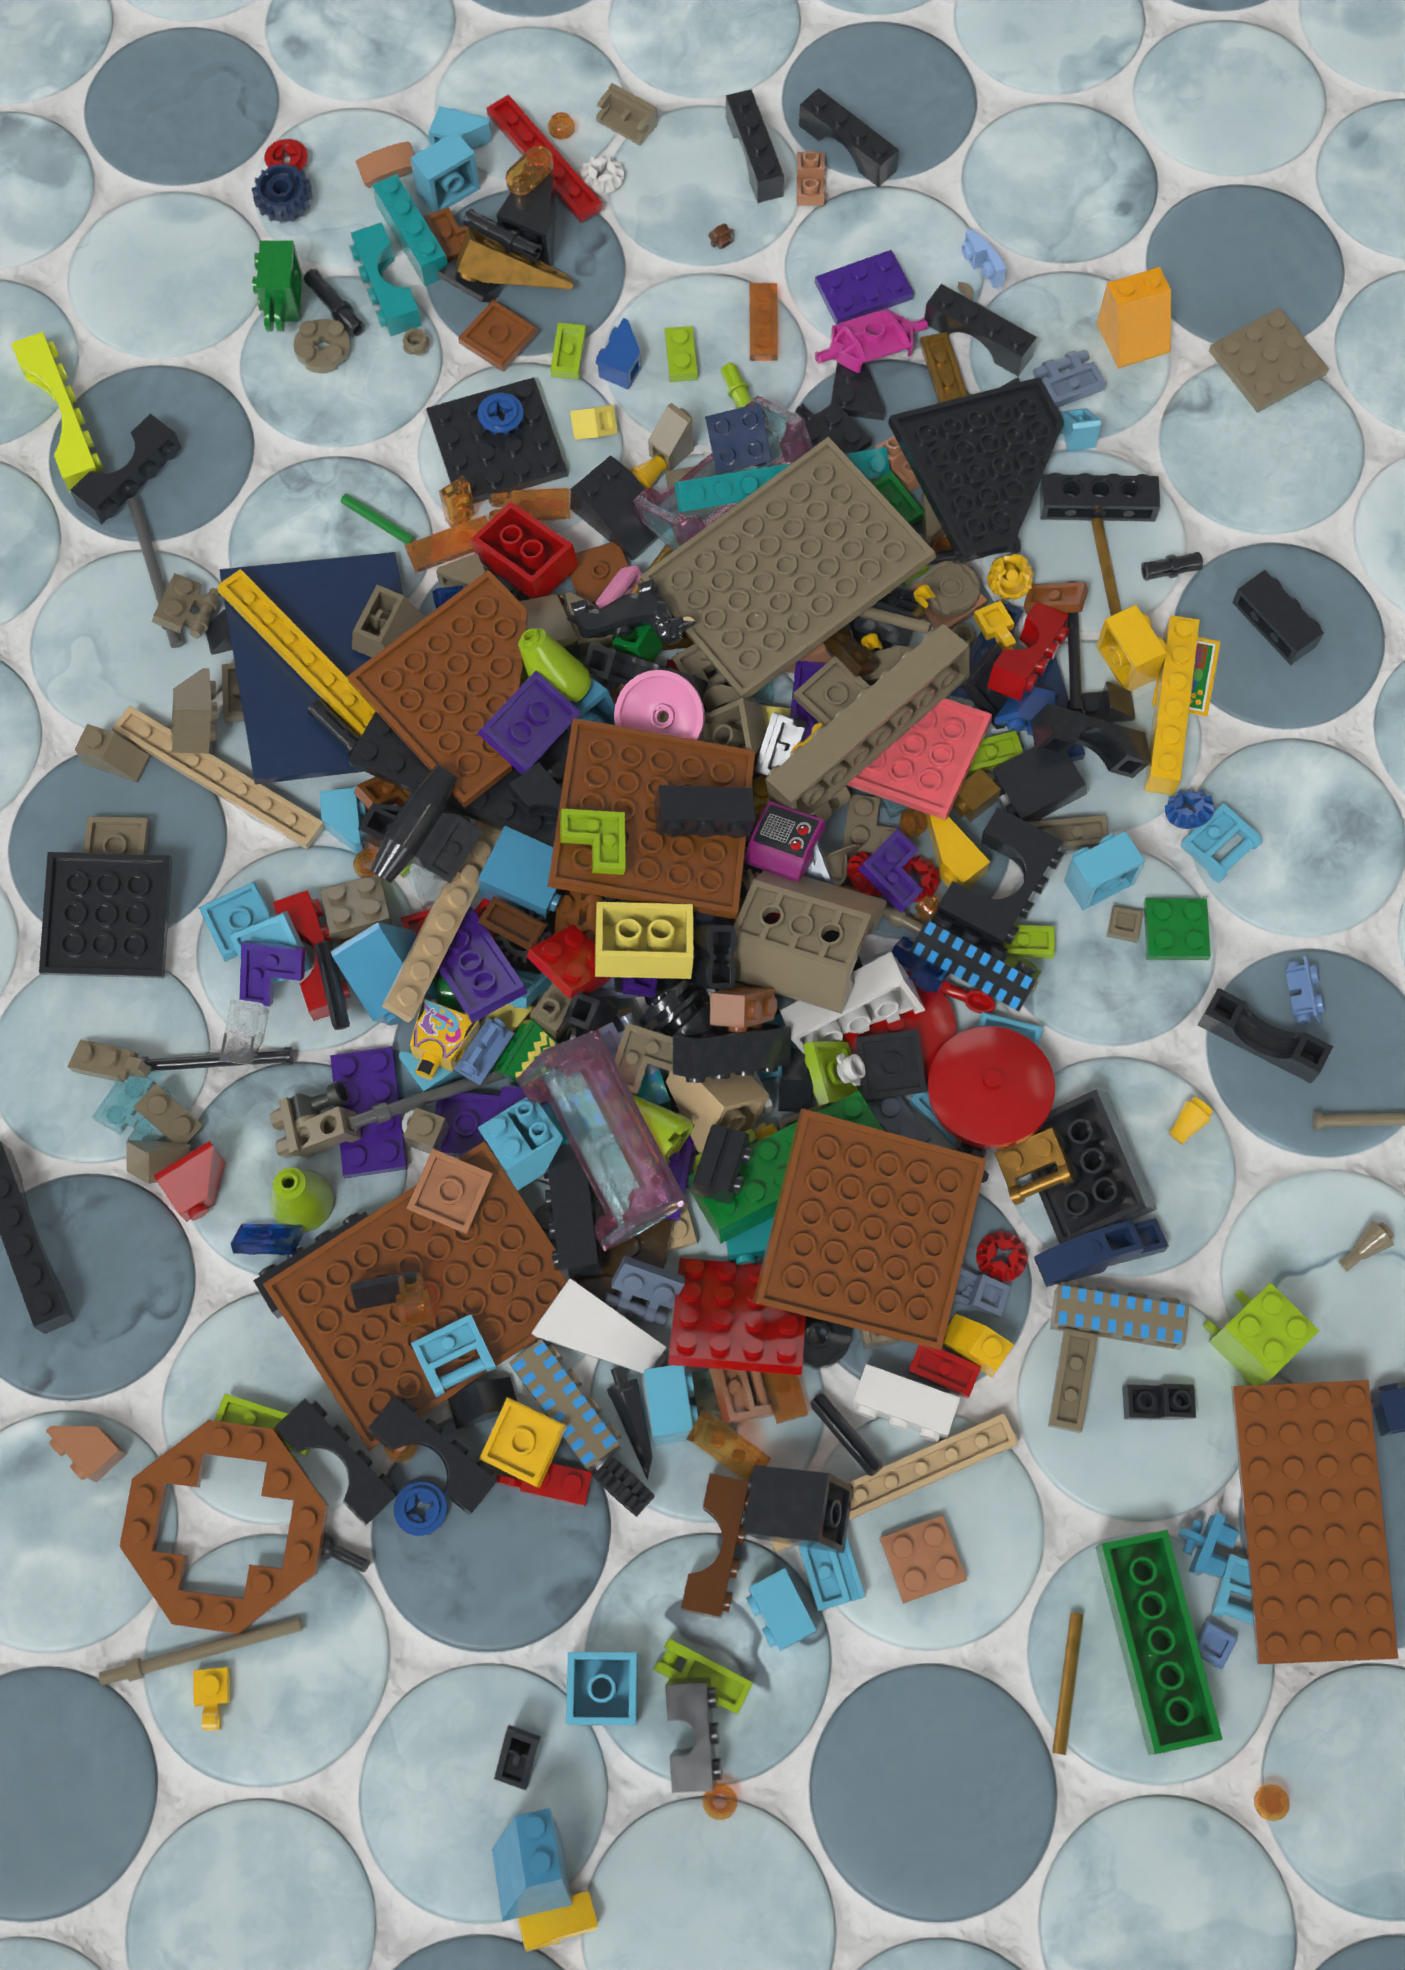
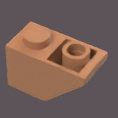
(88, 1447)

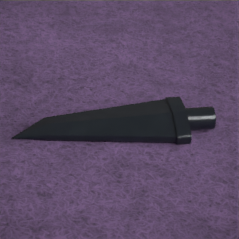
(629, 1407)

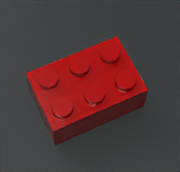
(524, 551)

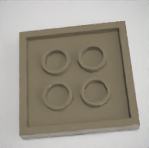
(1268, 360)

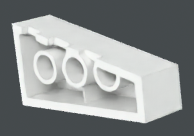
(878, 993)

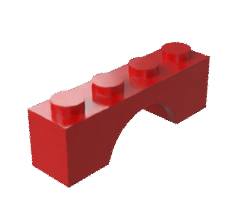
(1018, 670)
(305, 918)

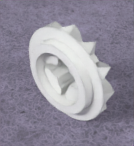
(606, 182)

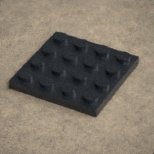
(500, 460)
(105, 915)

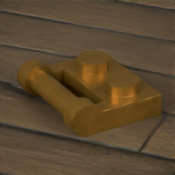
(1031, 1156)

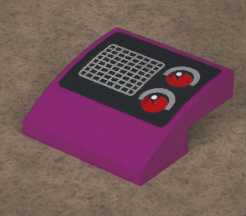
(784, 841)

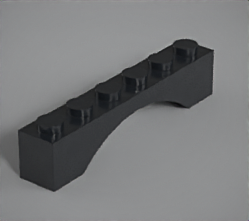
(30, 1264)

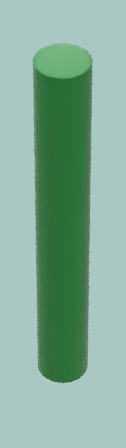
(377, 519)

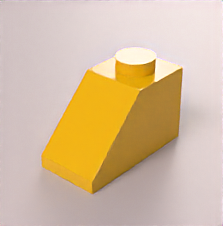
(977, 1343)

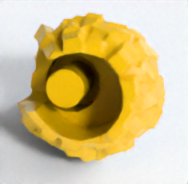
(1010, 577)

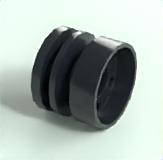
(677, 1012)

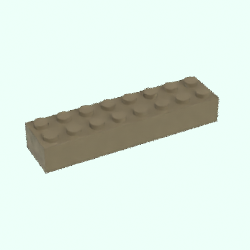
(871, 723)

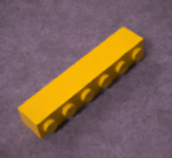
(1172, 706)

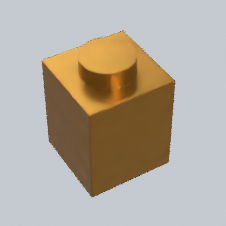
(976, 796)

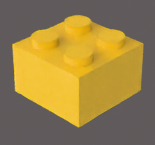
(1131, 648)

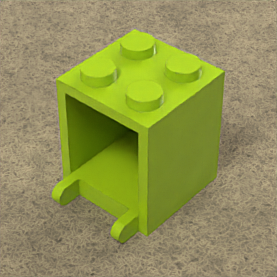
(1262, 1334)

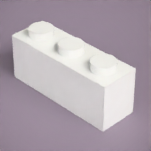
(905, 1403)

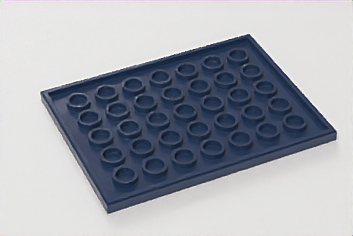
(325, 604)

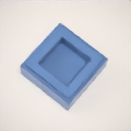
(1215, 1644)

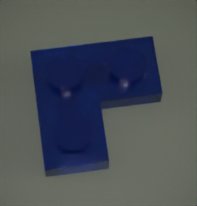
(924, 973)

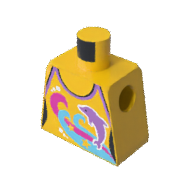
(440, 1038)

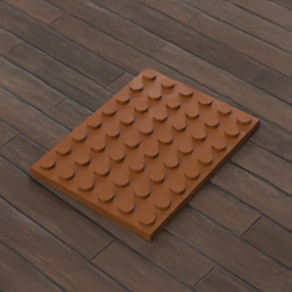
(494, 1273)

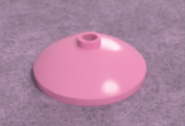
(660, 691)

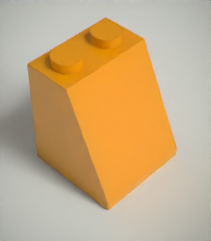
(1136, 317)

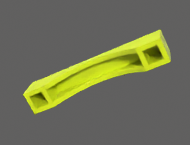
(39, 367)

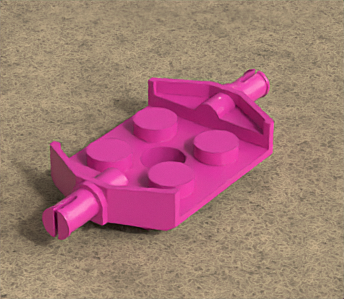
(853, 344)

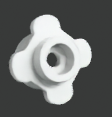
(850, 1068)

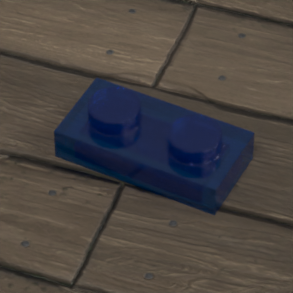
(267, 1239)

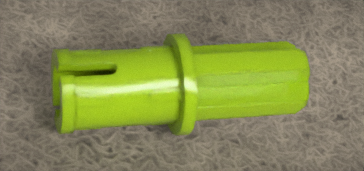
(737, 387)

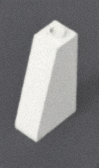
(593, 1328)

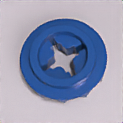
(508, 405)
(1184, 817)
(406, 1503)

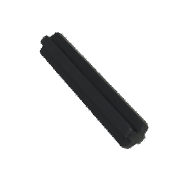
(332, 986)
(846, 1434)

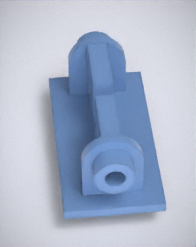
(1304, 979)
(484, 1051)

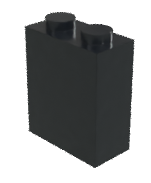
(1038, 784)

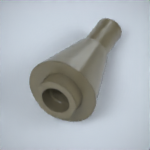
(1372, 1241)

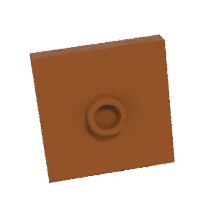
(497, 335)
(596, 570)

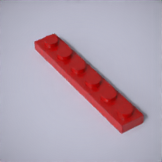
(524, 136)

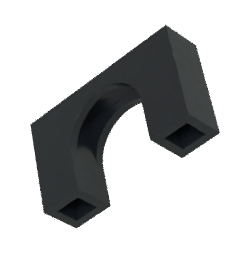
(1033, 853)

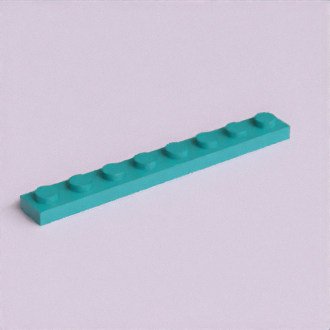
(736, 486)

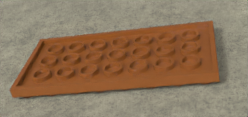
(1314, 1523)

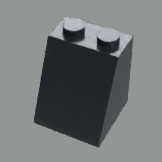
(533, 216)
(798, 1508)

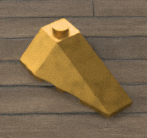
(491, 263)

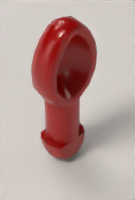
(974, 999)

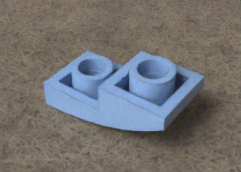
(983, 255)

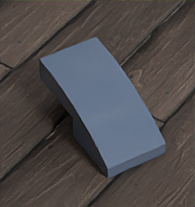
(981, 1293)

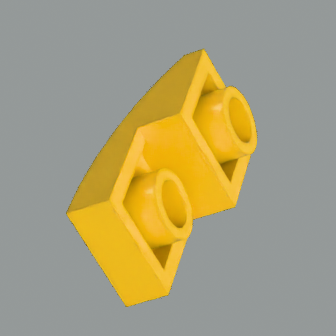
(554, 1925)

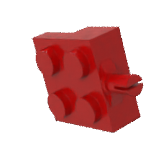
(568, 961)

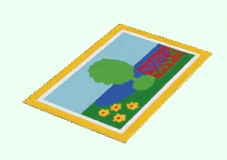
(1203, 676)

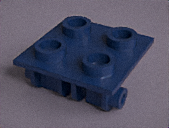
(738, 438)

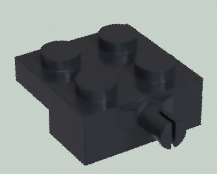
(836, 425)

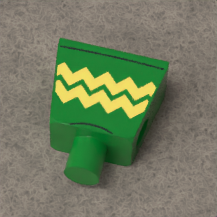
(523, 1050)

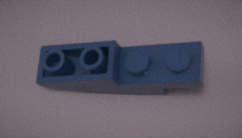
(1099, 1249)

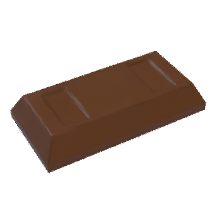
(512, 923)

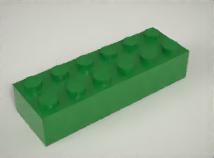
(766, 1174)
(1158, 1643)

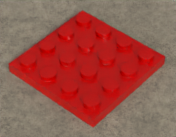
(723, 1327)

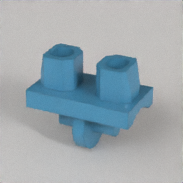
(1215, 1531)

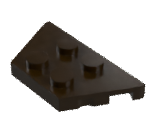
(648, 1247)

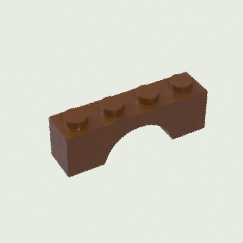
(707, 1589)

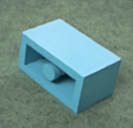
(781, 1610)

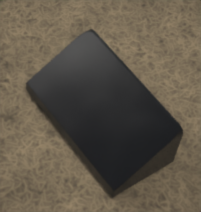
(479, 290)
(379, 1290)

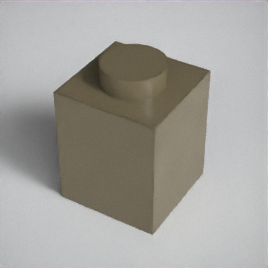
(426, 1131)

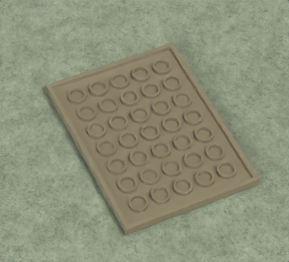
(788, 567)

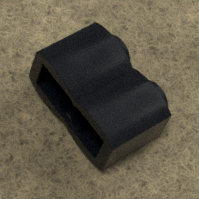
(714, 961)

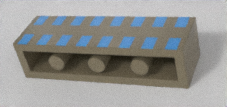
(1120, 1316)
(562, 1400)

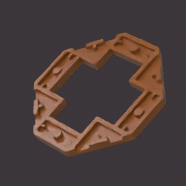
(265, 1585)

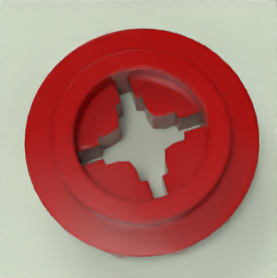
(295, 150)
(858, 878)
(929, 881)
(999, 1270)

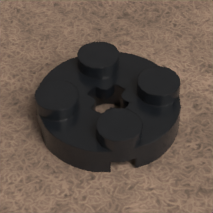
(830, 1352)

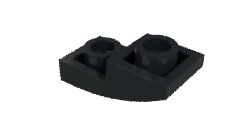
(1159, 1402)

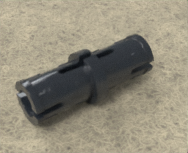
(1172, 566)

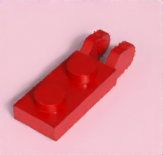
(559, 1484)

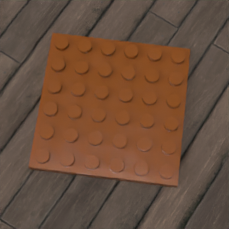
(621, 772)
(870, 1230)

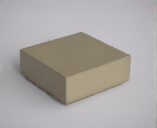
(1124, 924)

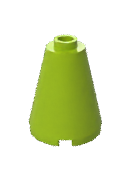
(554, 663)
(666, 1126)
(301, 1198)

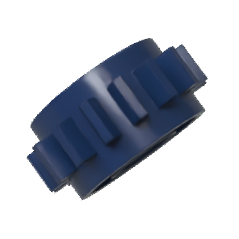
(282, 206)

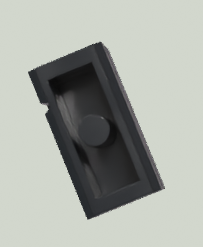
(722, 1164)

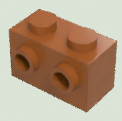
(742, 1007)

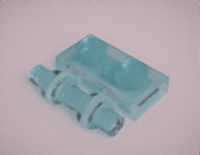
(117, 1108)

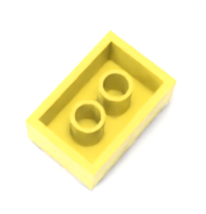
(644, 940)

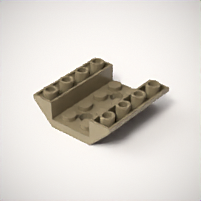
(792, 950)

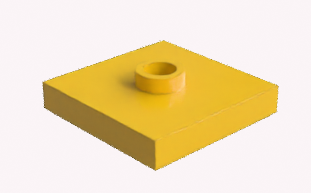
(523, 1442)

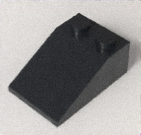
(607, 505)

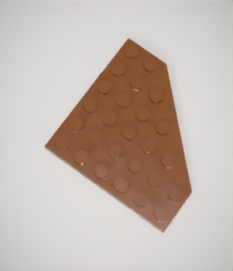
(449, 680)

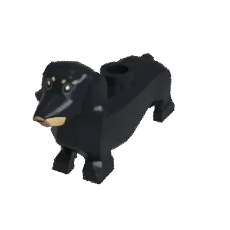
(629, 613)

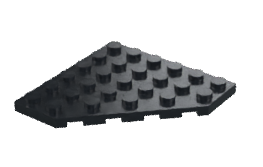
(981, 461)

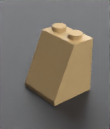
(721, 1102)

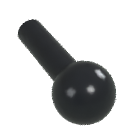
(331, 1549)

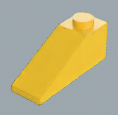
(955, 853)

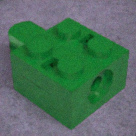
(278, 283)

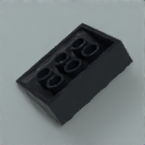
(1105, 1170)

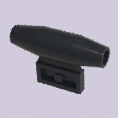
(424, 831)

